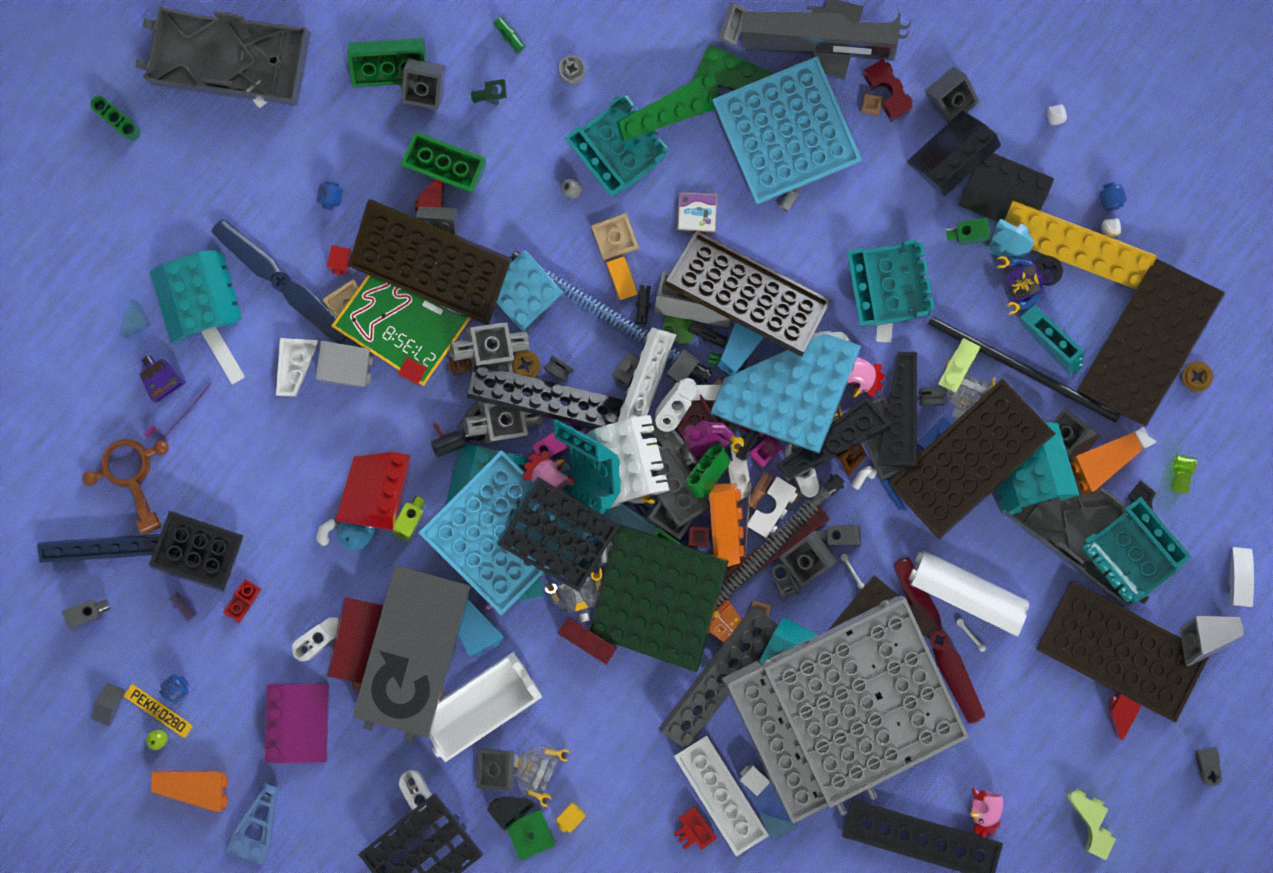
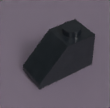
(508, 810)

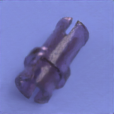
(182, 606)

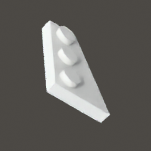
(293, 364)

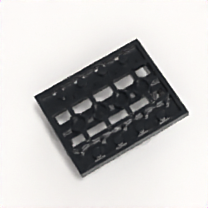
(569, 511)
(405, 833)

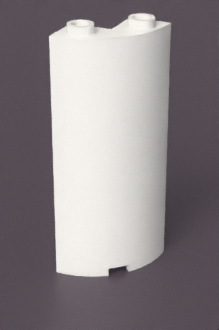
(969, 592)
(482, 706)

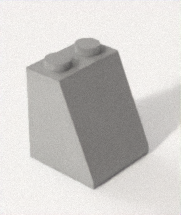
(344, 365)
(1208, 635)

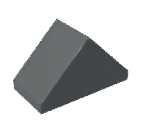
(682, 366)
(107, 704)

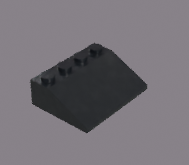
(954, 152)
(1001, 181)
(196, 551)

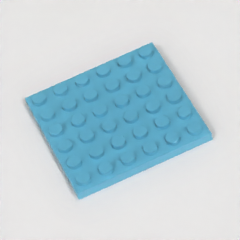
(786, 130)
(472, 524)

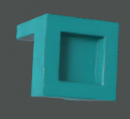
(533, 591)

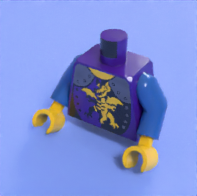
(1024, 282)

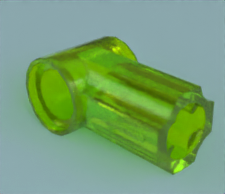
(1183, 470)

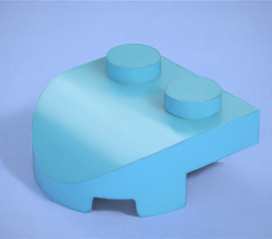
(1011, 240)

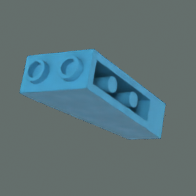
(738, 348)
(478, 631)

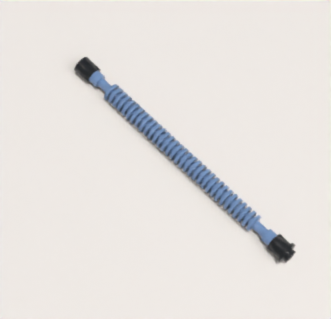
(700, 371)

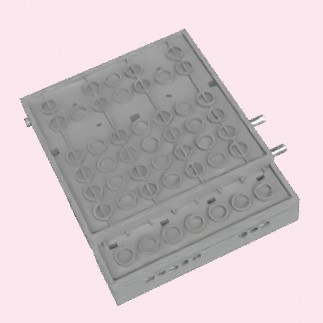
(819, 714)

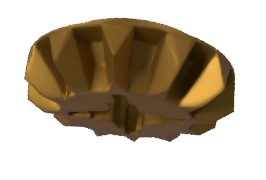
(527, 356)
(1206, 377)

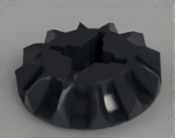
(1049, 261)

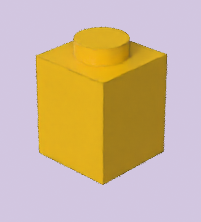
(570, 817)

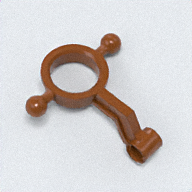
(148, 521)

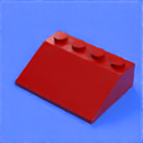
(374, 490)

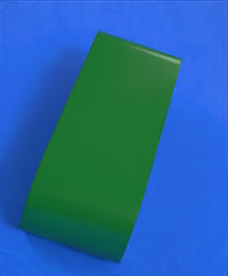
(107, 114)
(708, 471)

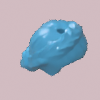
(358, 535)

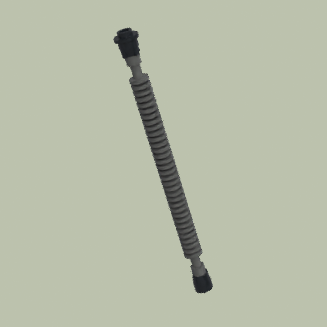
(829, 488)

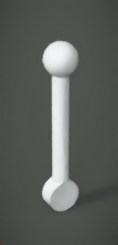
(844, 557)
(981, 647)

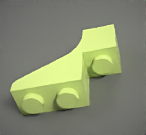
(959, 365)
(1092, 814)

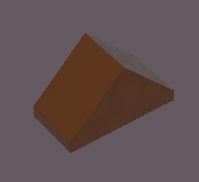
(851, 458)

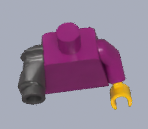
(702, 437)

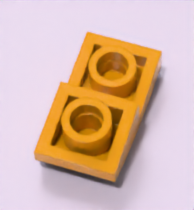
(621, 278)

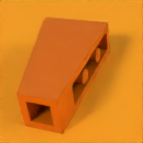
(1101, 463)
(193, 787)

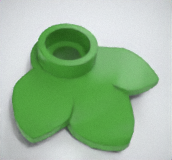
(680, 328)

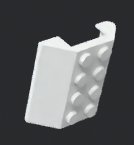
(634, 455)

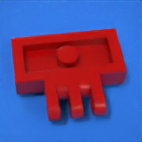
(694, 829)

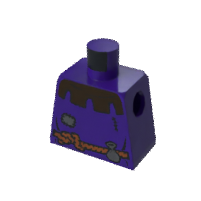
(159, 378)

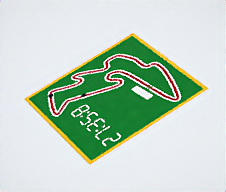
(399, 325)

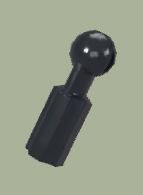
(452, 442)

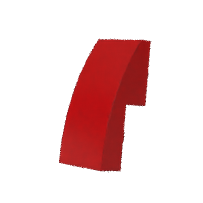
(242, 601)

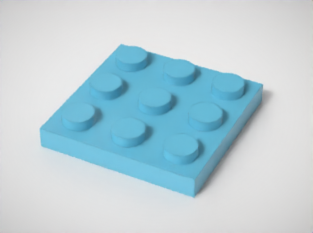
(527, 291)

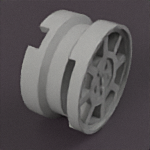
(572, 70)

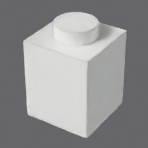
(753, 779)

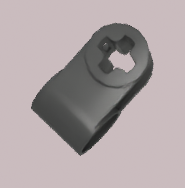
(784, 583)
(1209, 763)

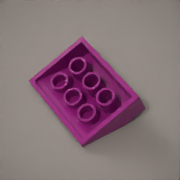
(296, 723)

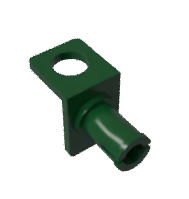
(490, 92)

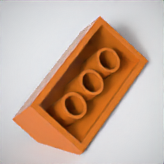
(726, 522)

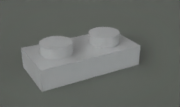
(732, 24)

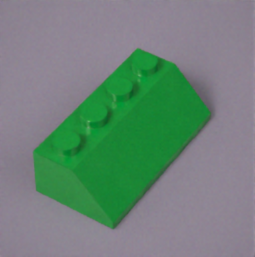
(382, 61)
(444, 162)

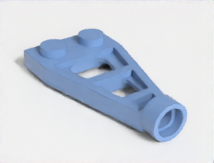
(247, 847)

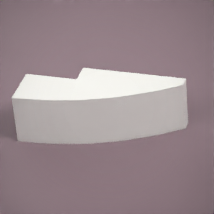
(1241, 577)

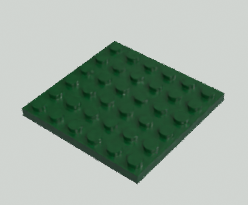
(658, 597)

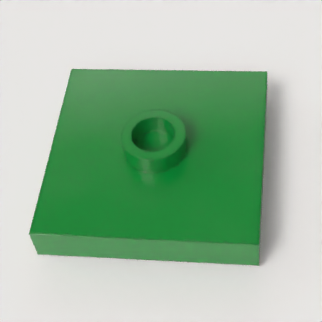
(531, 835)

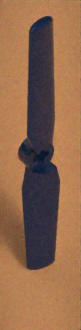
(265, 267)

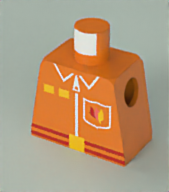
(724, 621)

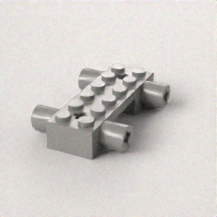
(498, 358)

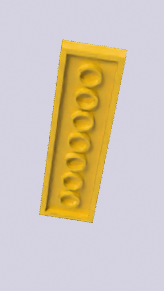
(1082, 246)

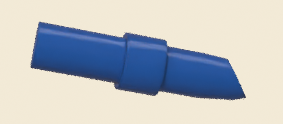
(893, 495)

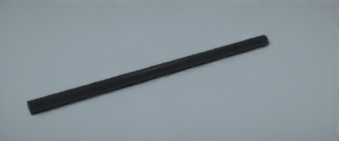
(1026, 370)

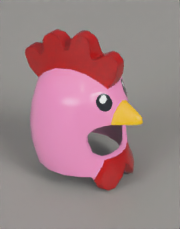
(866, 378)
(547, 470)
(986, 812)

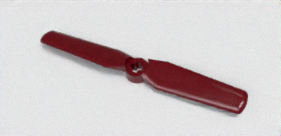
(947, 658)

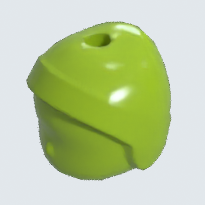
(156, 739)

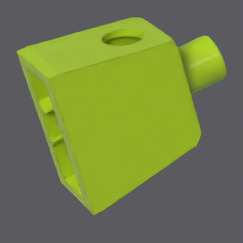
(405, 526)

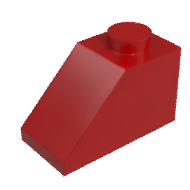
(431, 196)
(1122, 714)

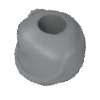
(571, 188)

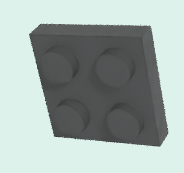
(495, 769)

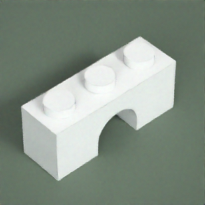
(765, 523)

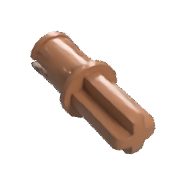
(759, 490)

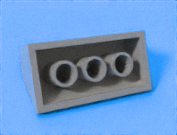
(677, 305)

